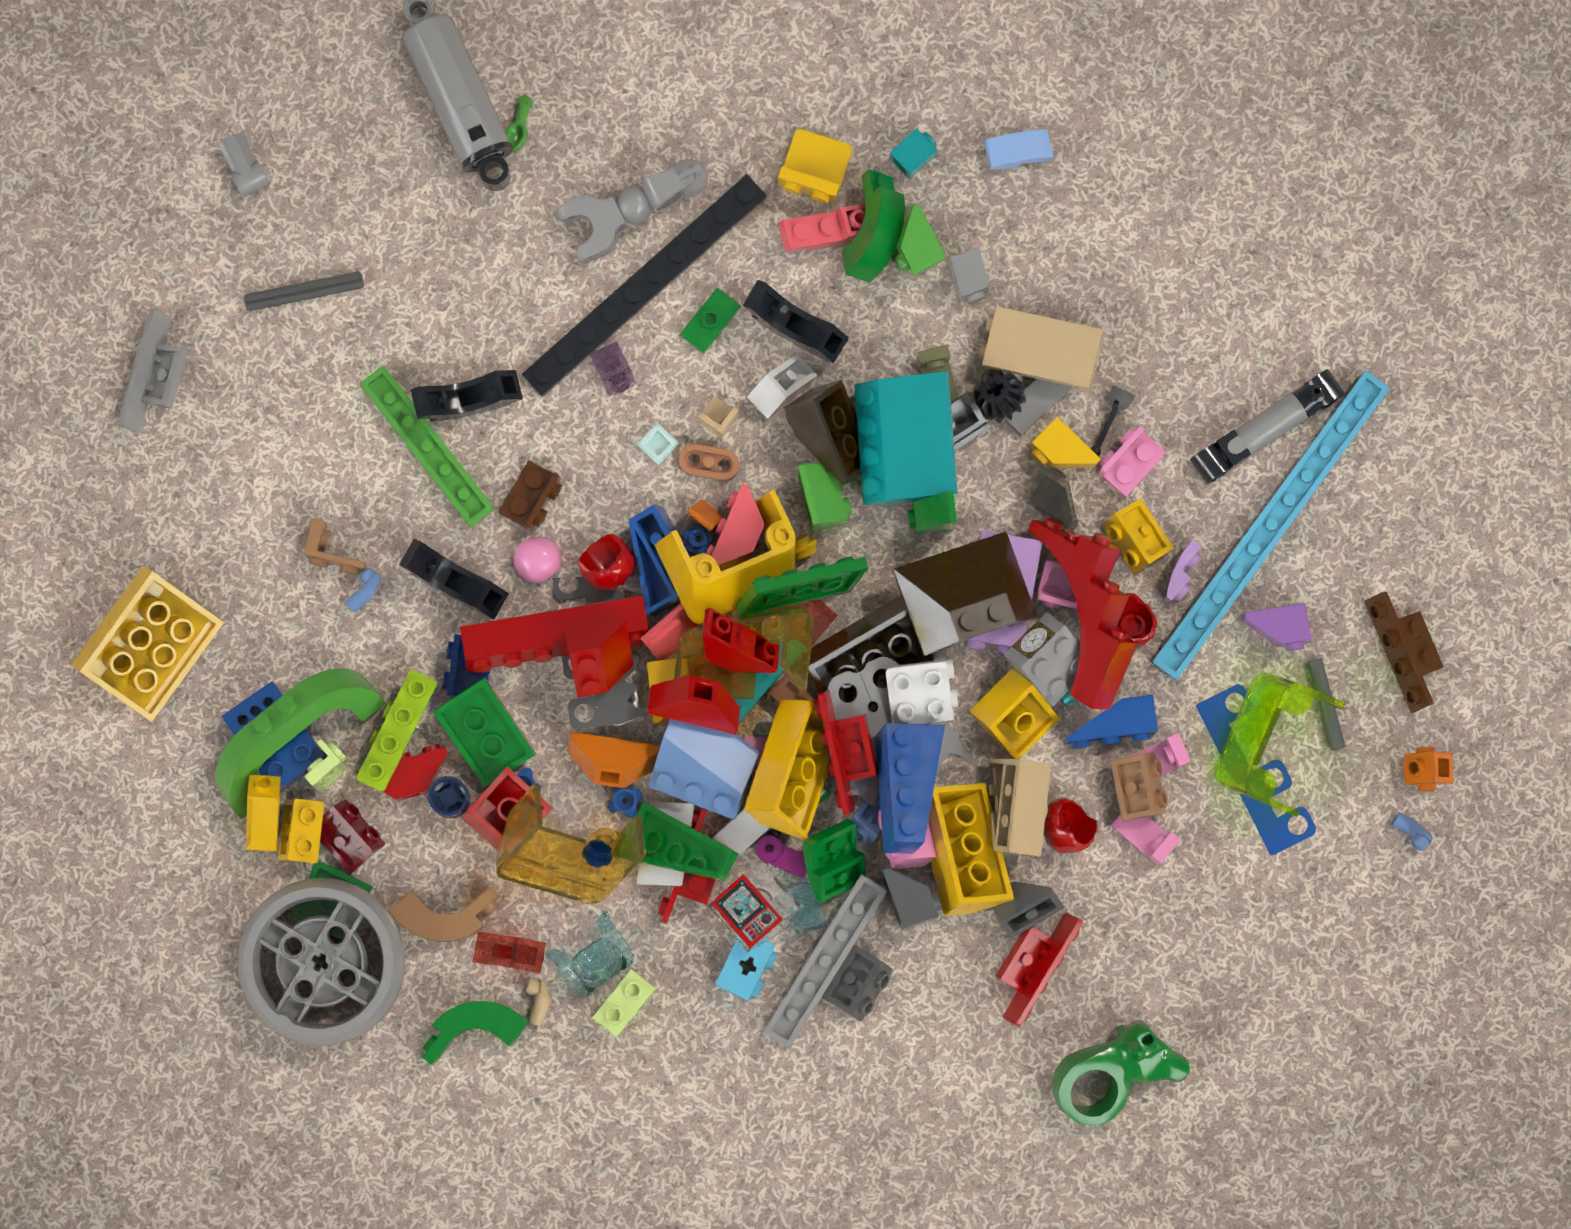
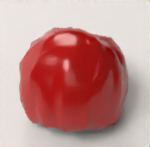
(607, 563)
(1138, 620)
(1068, 827)

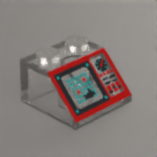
(756, 907)

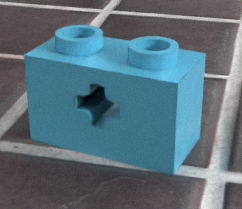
(731, 976)

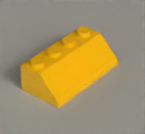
(790, 770)
(966, 867)

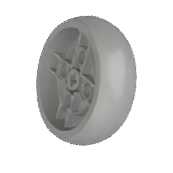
(328, 990)

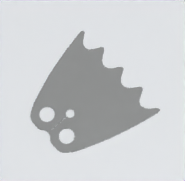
(868, 787)

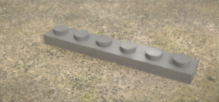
(825, 961)

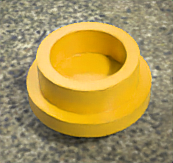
(805, 546)

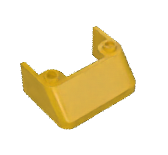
(704, 585)

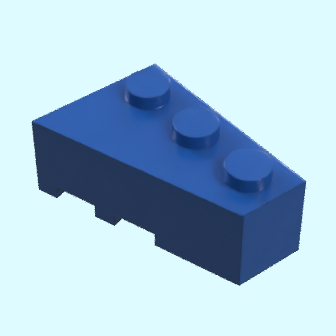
(647, 530)

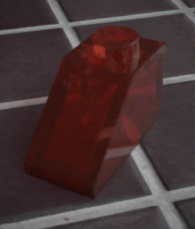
(509, 952)

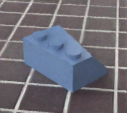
(704, 767)

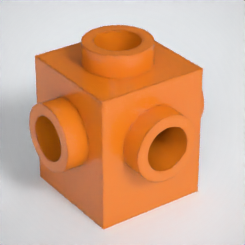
(1428, 768)

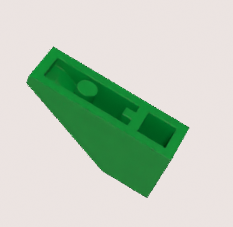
(933, 514)

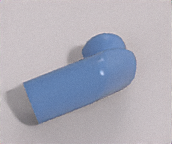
(366, 592)
(1413, 829)

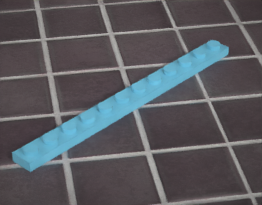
(1270, 525)

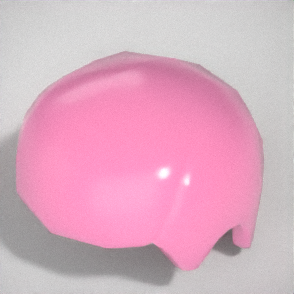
(537, 559)

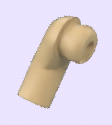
(541, 1000)

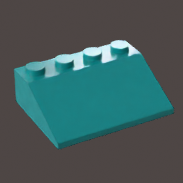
(905, 438)

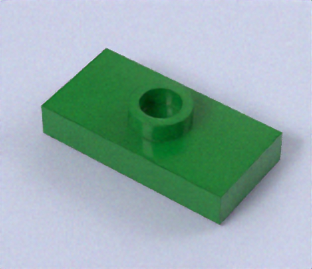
(710, 320)

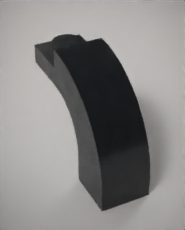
(794, 324)
(468, 397)
(453, 580)

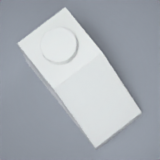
(781, 386)

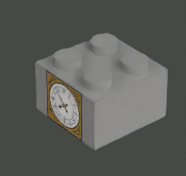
(1047, 658)

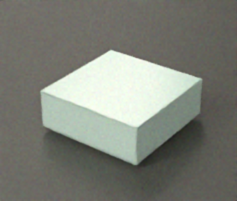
(658, 444)

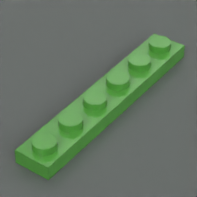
(427, 447)

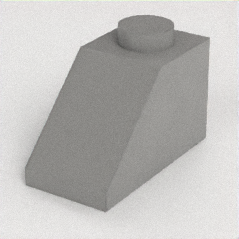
(969, 276)

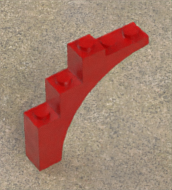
(1100, 603)

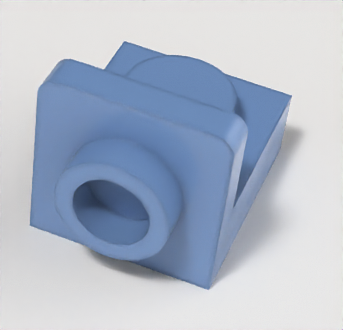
(867, 822)

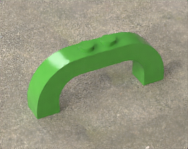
(284, 721)

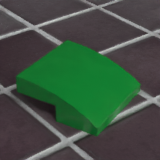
(833, 860)

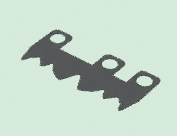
(612, 705)

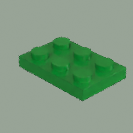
(484, 731)

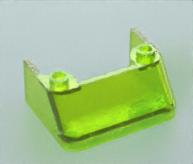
(1251, 731)

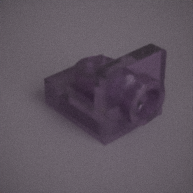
(613, 369)

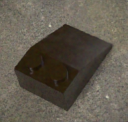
(828, 429)

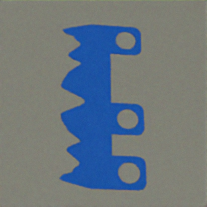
(1272, 829)

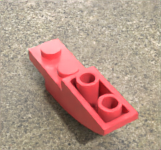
(822, 229)

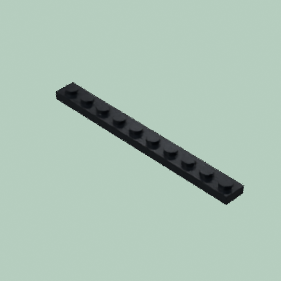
(644, 285)

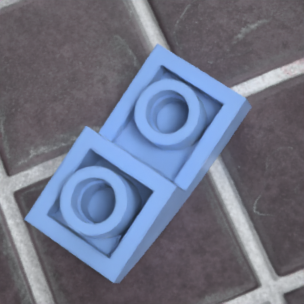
(1017, 148)

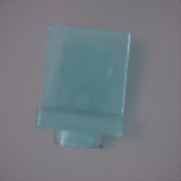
(812, 914)

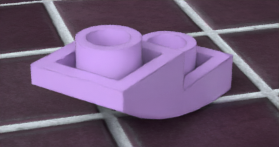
(1176, 585)

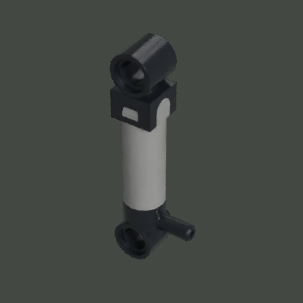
(1267, 426)

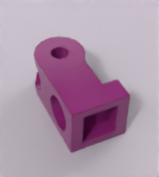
(780, 856)

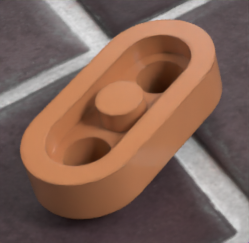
(709, 461)

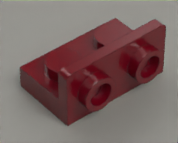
(349, 836)

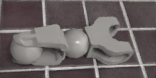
(631, 206)

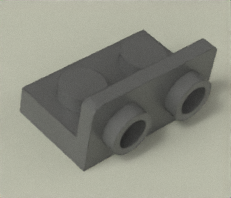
(858, 983)

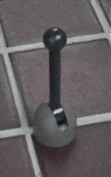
(1118, 401)

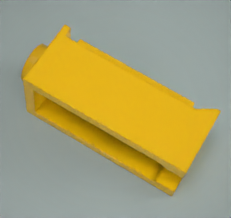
(263, 812)

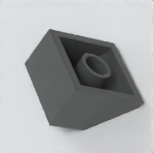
(910, 899)

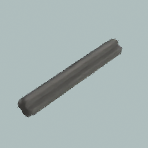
(304, 291)

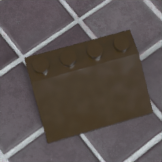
(878, 634)

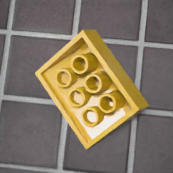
(147, 643)

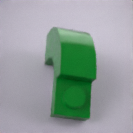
(880, 230)
(483, 1015)

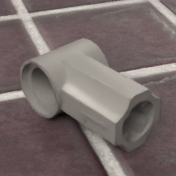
(245, 170)

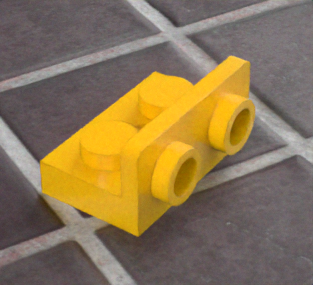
(1137, 536)
(301, 830)

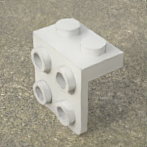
(922, 691)

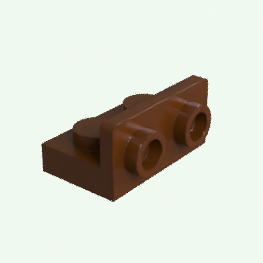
(530, 496)

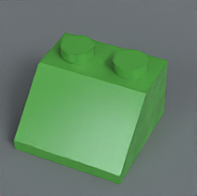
(917, 243)
(822, 497)

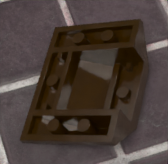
(964, 593)

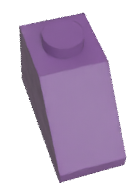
(1281, 625)

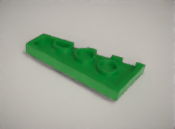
(681, 847)

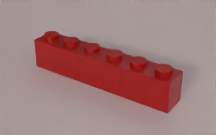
(542, 634)

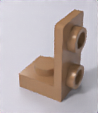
(318, 539)

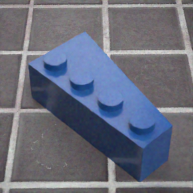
(907, 778)

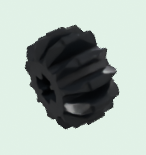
(999, 396)

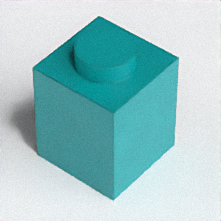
(914, 153)

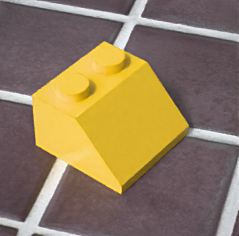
(1014, 714)

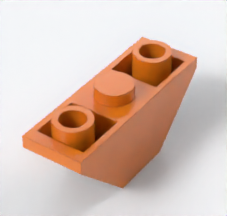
(612, 759)

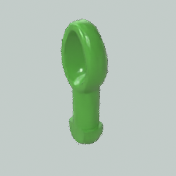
(517, 131)

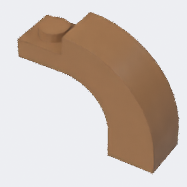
(443, 927)

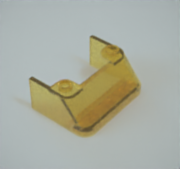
(787, 626)
(554, 859)

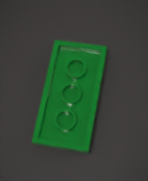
(803, 586)

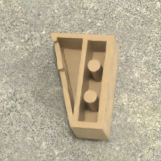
(1019, 805)

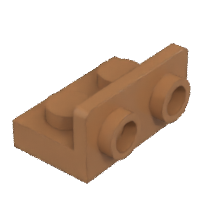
(1139, 786)

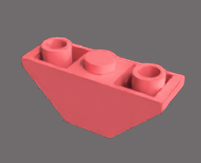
(738, 532)

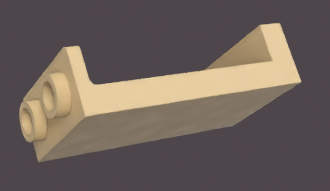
(1042, 348)

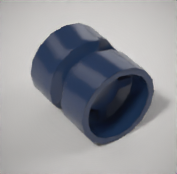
(449, 797)

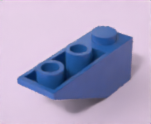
(1126, 718)

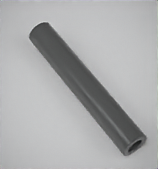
(1328, 712)

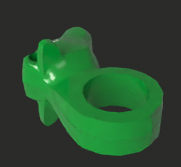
(1130, 1059)

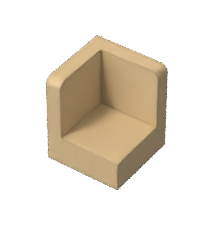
(718, 417)

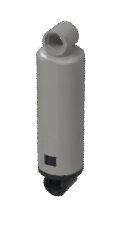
(457, 93)

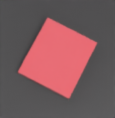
(665, 635)

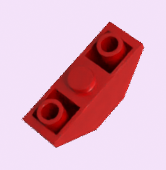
(737, 646)
(695, 703)
(416, 773)

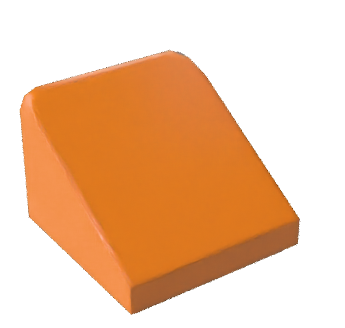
(705, 514)

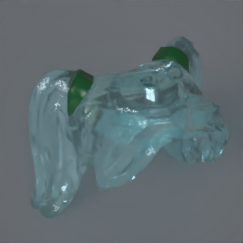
(597, 961)

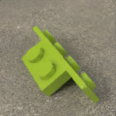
(399, 725)

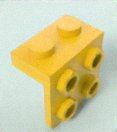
(815, 166)

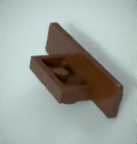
(1407, 649)

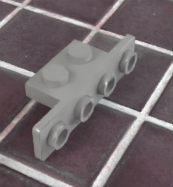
(154, 372)

